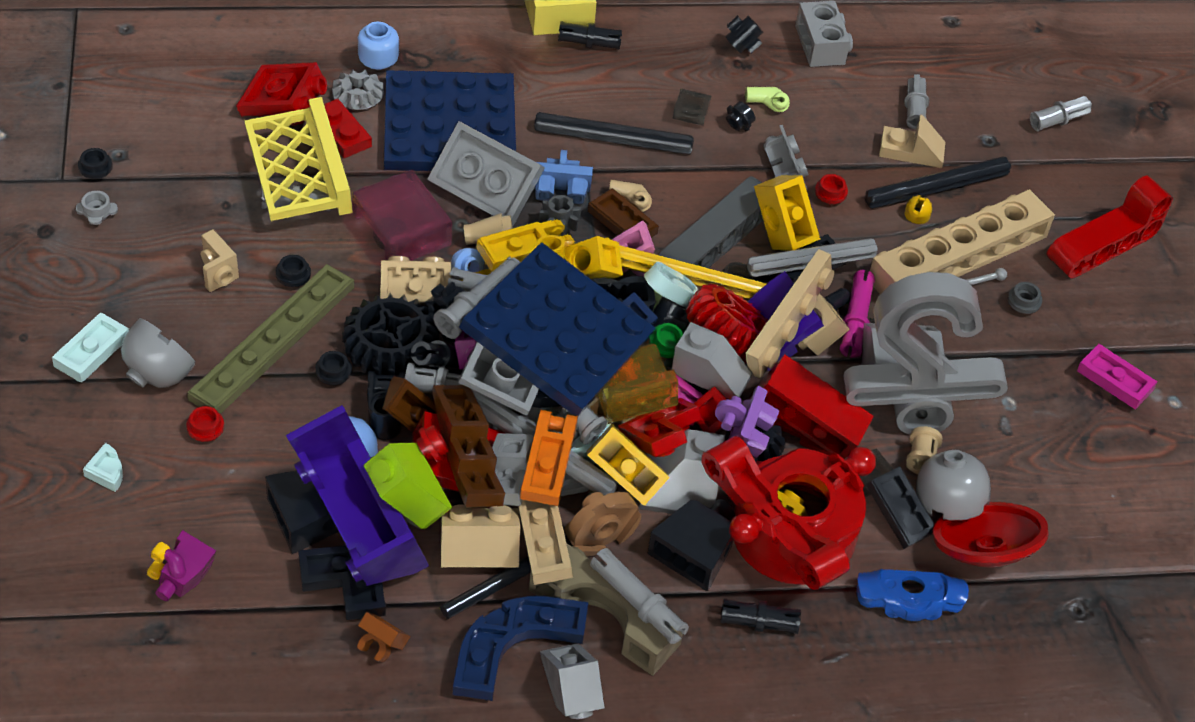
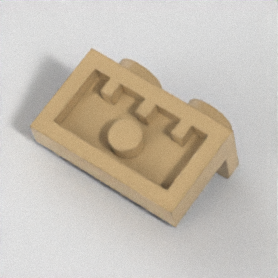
(413, 277)

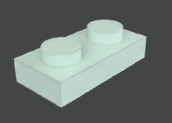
(90, 347)

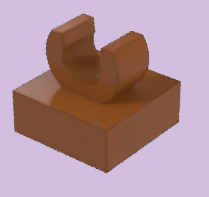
(382, 632)

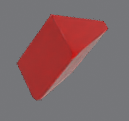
(707, 406)

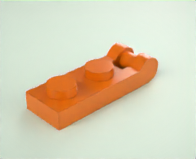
(548, 458)

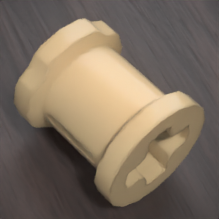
(924, 445)

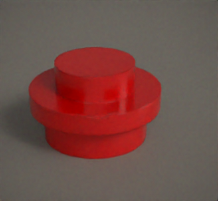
(831, 189)
(205, 424)
(432, 443)

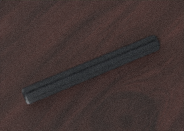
(614, 133)
(937, 182)

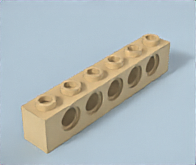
(967, 241)

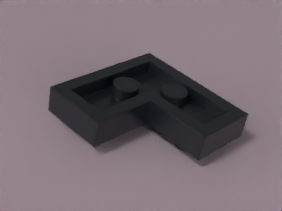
(328, 569)

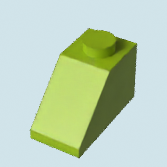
(408, 483)

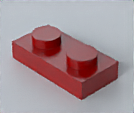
(347, 131)

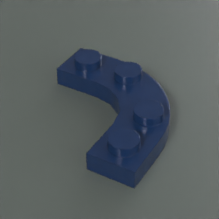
(513, 622)

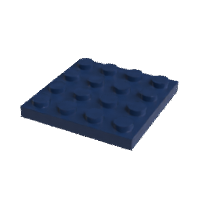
(427, 106)
(557, 329)

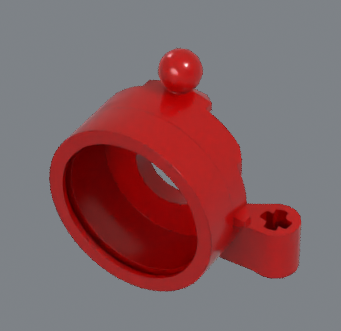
(783, 543)

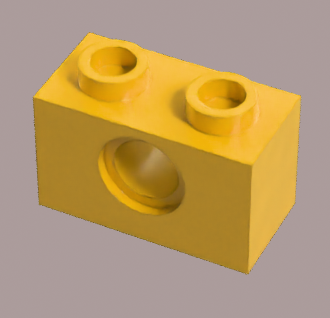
(787, 212)
(627, 464)

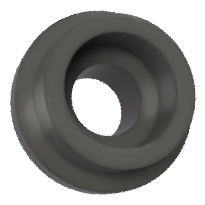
(1025, 298)

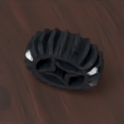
(384, 332)

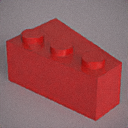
(813, 409)

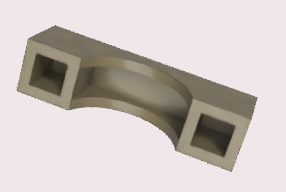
(641, 642)

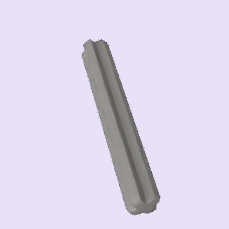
(799, 259)

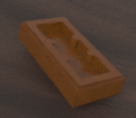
(619, 213)

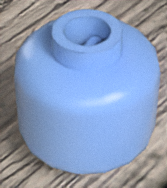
(378, 45)

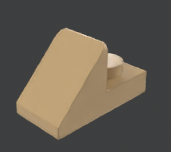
(917, 146)

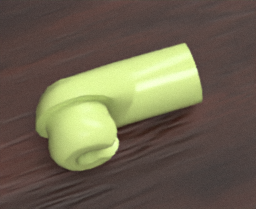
(769, 96)

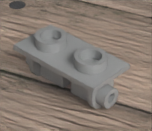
(783, 150)

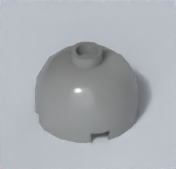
(154, 357)
(954, 485)

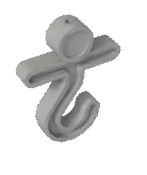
(924, 378)

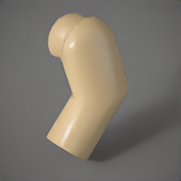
(634, 193)

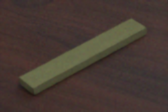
(271, 339)

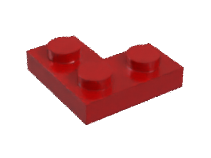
(661, 430)

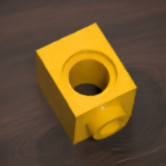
(596, 257)

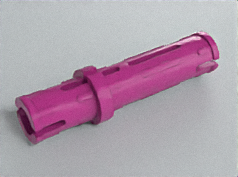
(857, 313)

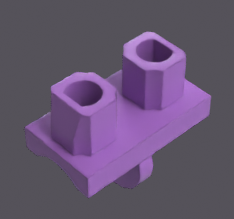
(744, 418)

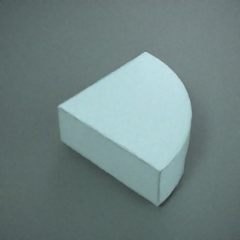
(105, 468)

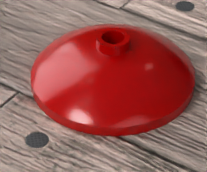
(995, 537)

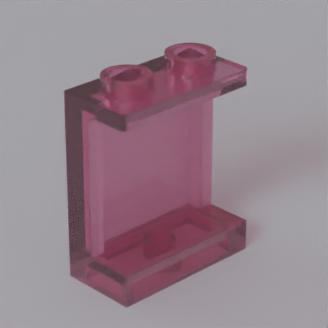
(404, 216)

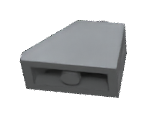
(710, 362)
(573, 680)

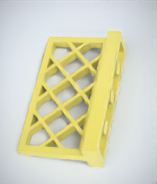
(327, 161)

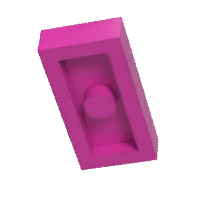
(1117, 376)

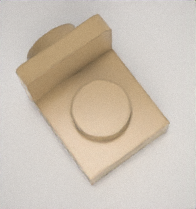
(219, 261)

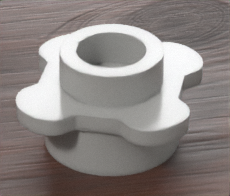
(96, 207)

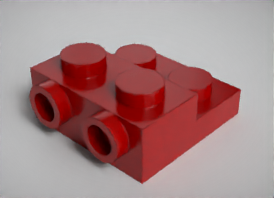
(282, 89)

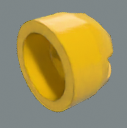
(915, 216)

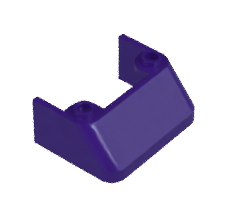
(370, 527)

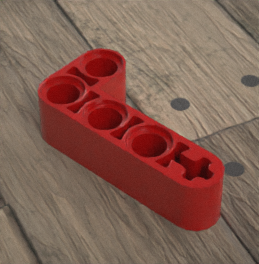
(1113, 232)

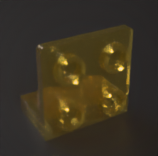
(639, 387)

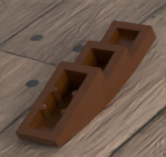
(469, 452)

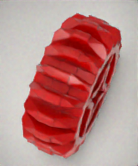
(726, 315)

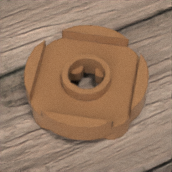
(603, 521)

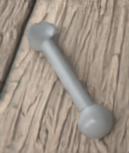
(999, 274)

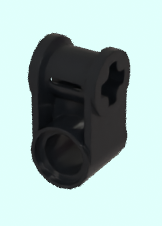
(379, 420)

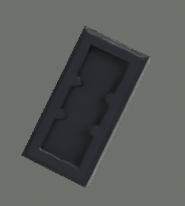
(901, 507)

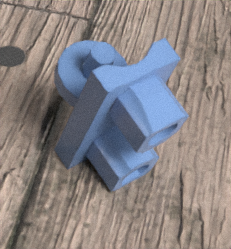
(564, 175)

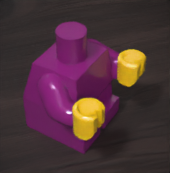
(184, 565)

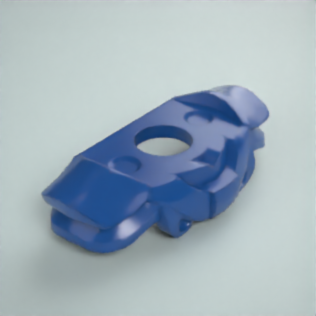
(885, 590)

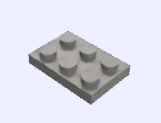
(485, 172)

